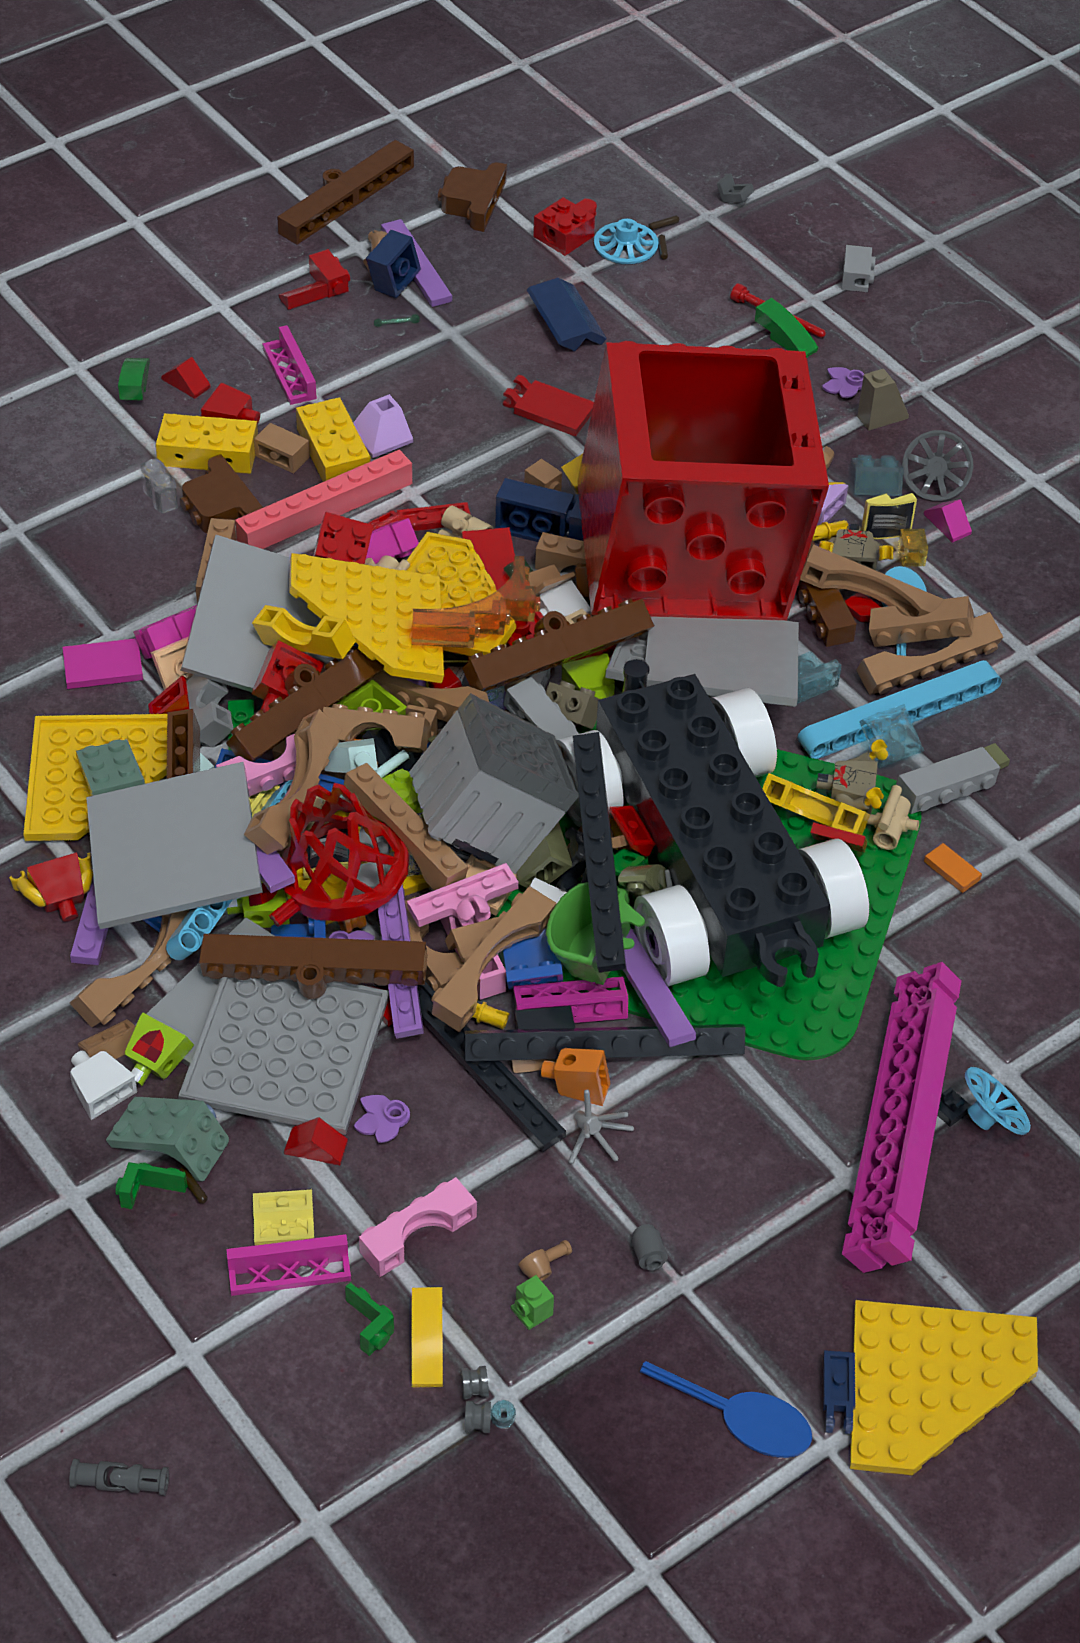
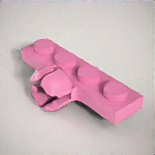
(464, 898)

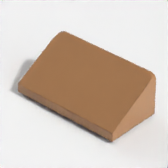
(112, 1040)

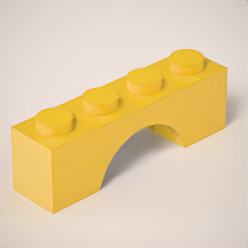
(329, 638)
(814, 805)

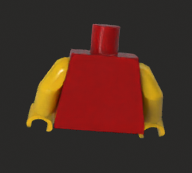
(57, 884)

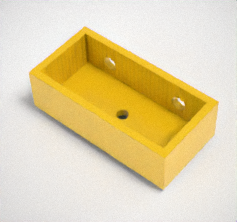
(203, 438)
(331, 452)

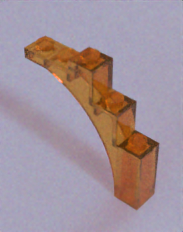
(489, 615)

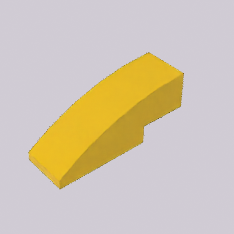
(427, 1337)

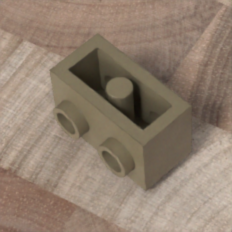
(575, 705)

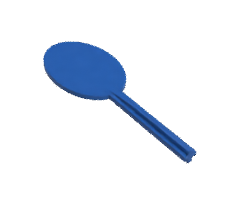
(752, 1417)

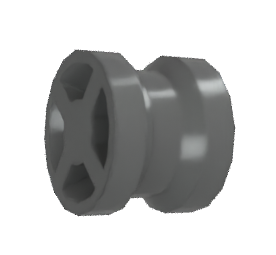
(474, 1382)
(477, 1416)

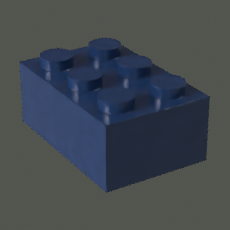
(532, 510)

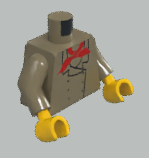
(858, 546)
(856, 779)

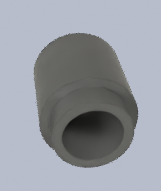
(649, 1247)

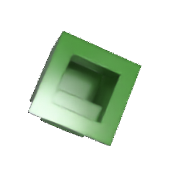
(533, 1302)

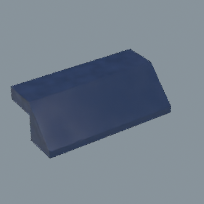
(565, 313)

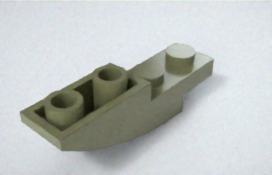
(643, 879)

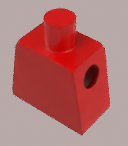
(230, 404)

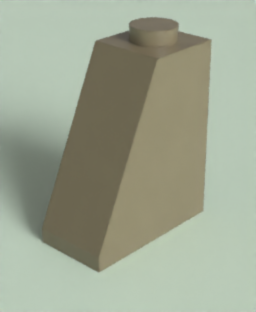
(880, 401)

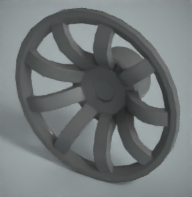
(937, 465)

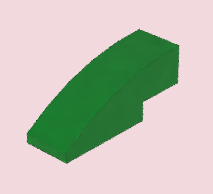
(784, 327)
(133, 378)

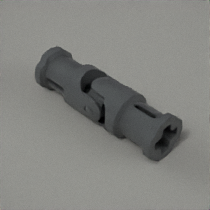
(131, 1478)

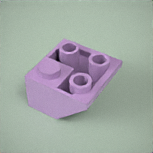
(383, 426)

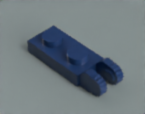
(838, 1388)

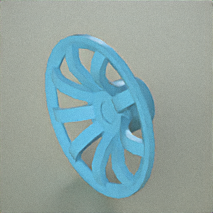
(628, 235)
(986, 1111)

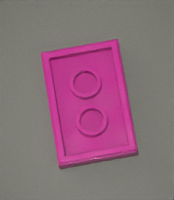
(102, 663)

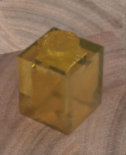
(912, 547)

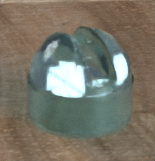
(496, 1414)

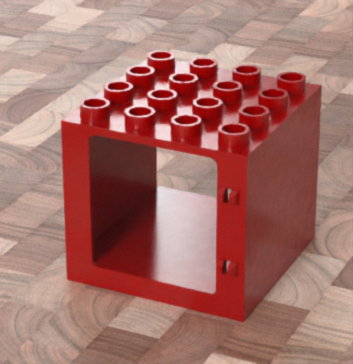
(701, 480)

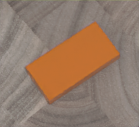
(952, 867)

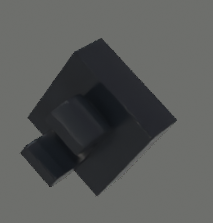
(952, 1107)

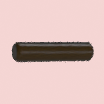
(664, 222)
(662, 247)
(194, 1186)

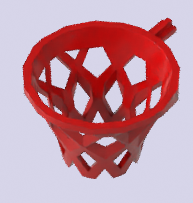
(315, 901)

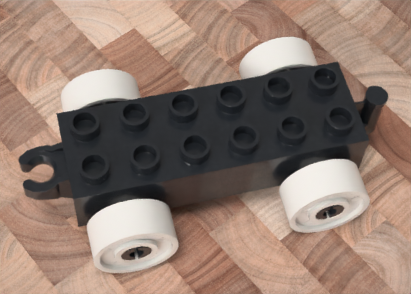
(732, 865)

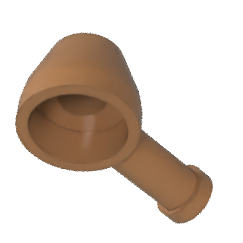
(539, 1261)

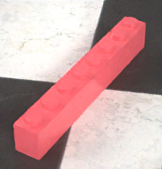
(334, 496)

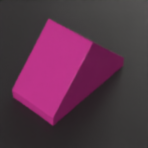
(950, 519)

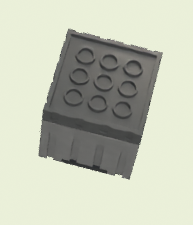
(492, 784)

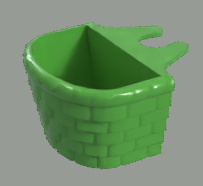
(572, 934)

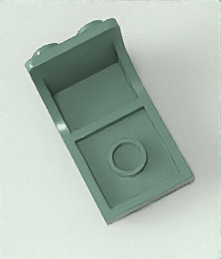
(109, 767)
(172, 1127)

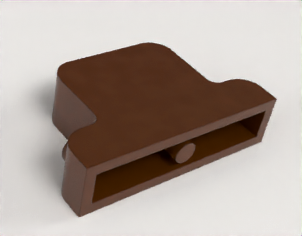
(473, 193)
(217, 495)

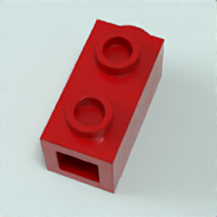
(327, 269)

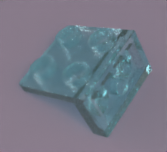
(878, 475)
(816, 677)

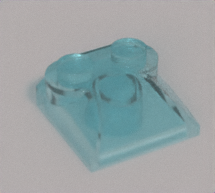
(896, 730)

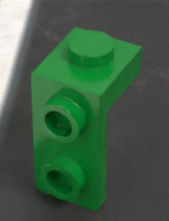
(147, 1175)
(382, 1326)

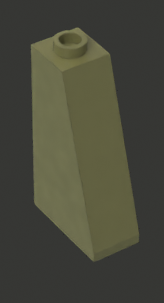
(547, 860)

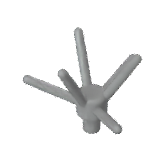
(592, 1124)

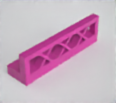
(297, 367)
(586, 1007)
(286, 1256)

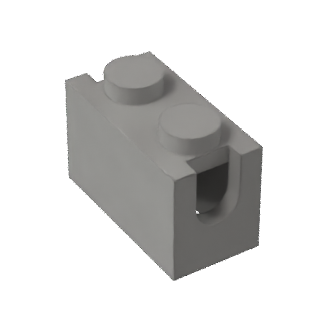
(858, 268)

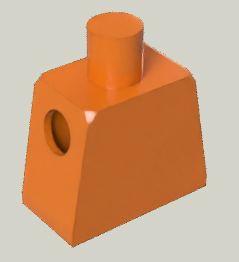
(579, 1071)

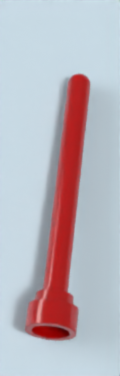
(741, 294)

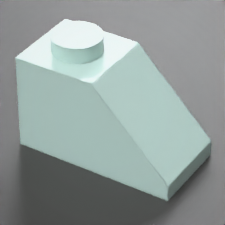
(352, 755)

